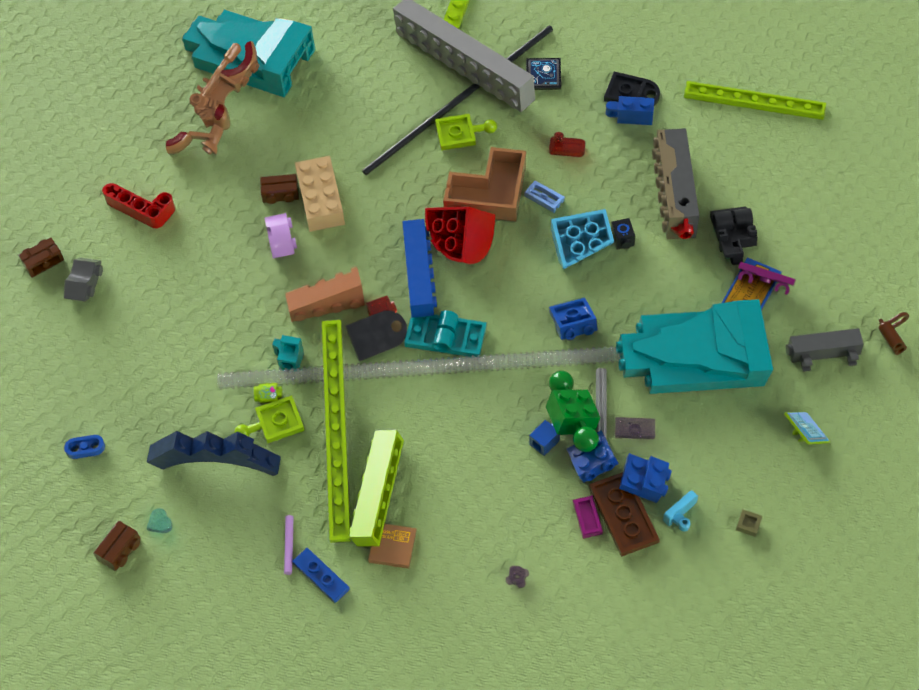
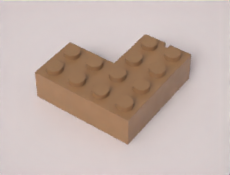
(495, 191)

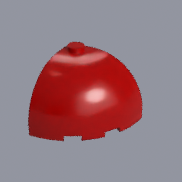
(460, 232)

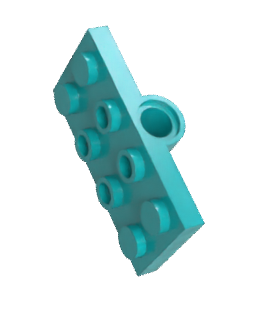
(446, 334)

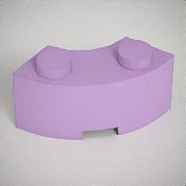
(280, 236)

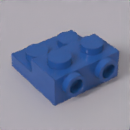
(573, 319)
(595, 462)
(645, 477)

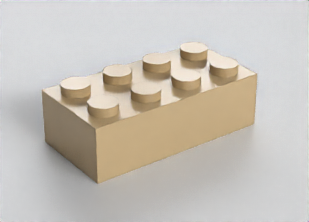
(319, 193)

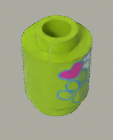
(267, 392)

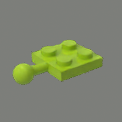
(459, 132)
(276, 420)

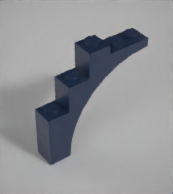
(208, 447)

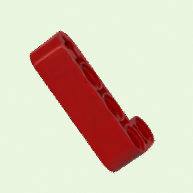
(150, 213)

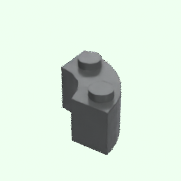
(82, 279)

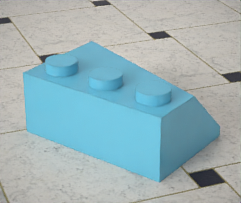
(580, 236)

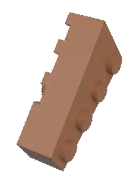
(326, 296)

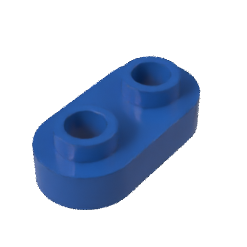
(85, 446)

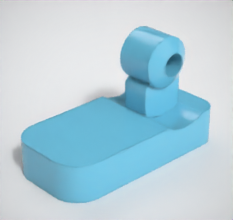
(676, 512)

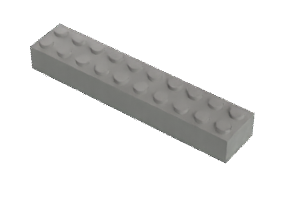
(464, 54)

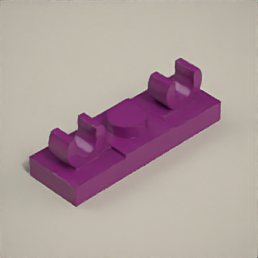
(766, 276)

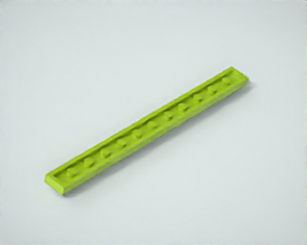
(335, 432)

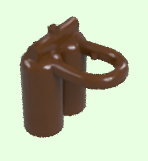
(890, 334)

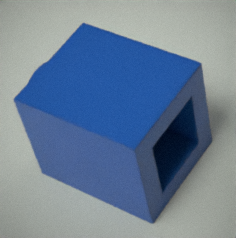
(544, 438)

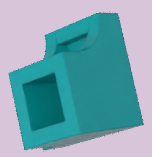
(289, 352)

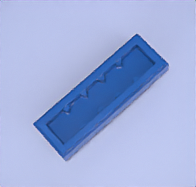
(321, 575)

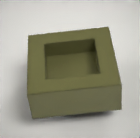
(749, 523)

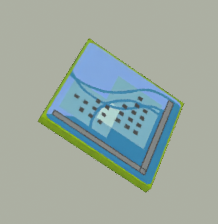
(806, 428)

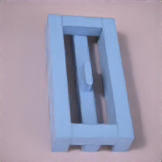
(542, 198)

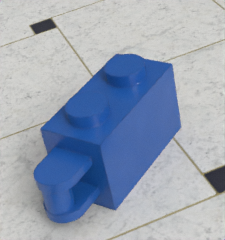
(631, 110)

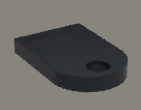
(630, 86)
(375, 335)

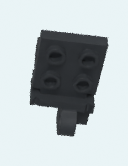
(734, 231)

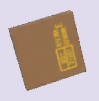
(395, 546)

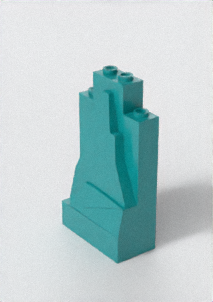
(277, 46)
(699, 349)

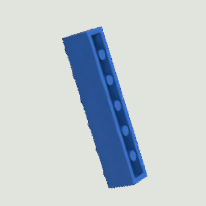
(418, 270)

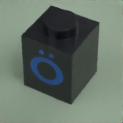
(623, 233)

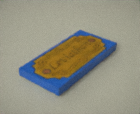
(751, 291)

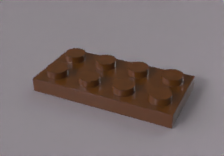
(623, 515)

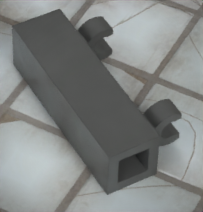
(824, 346)

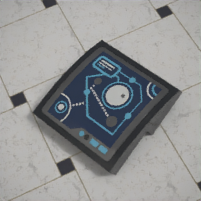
(545, 72)

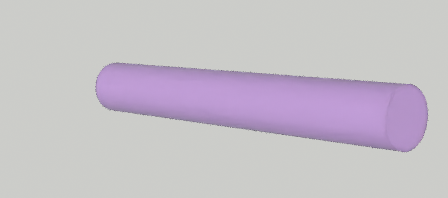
(288, 558)

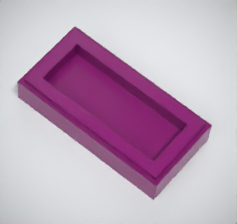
(587, 517)

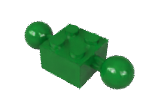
(573, 412)

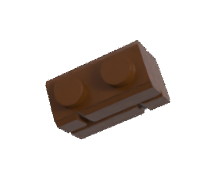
(279, 188)
(41, 257)
(117, 546)

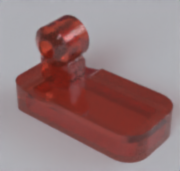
(566, 146)

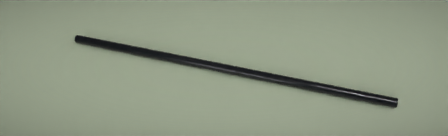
(449, 106)

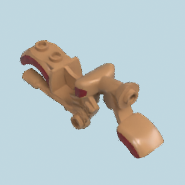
(211, 100)

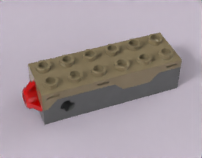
(675, 184)

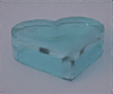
(159, 522)

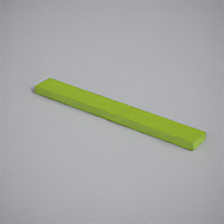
(755, 100)

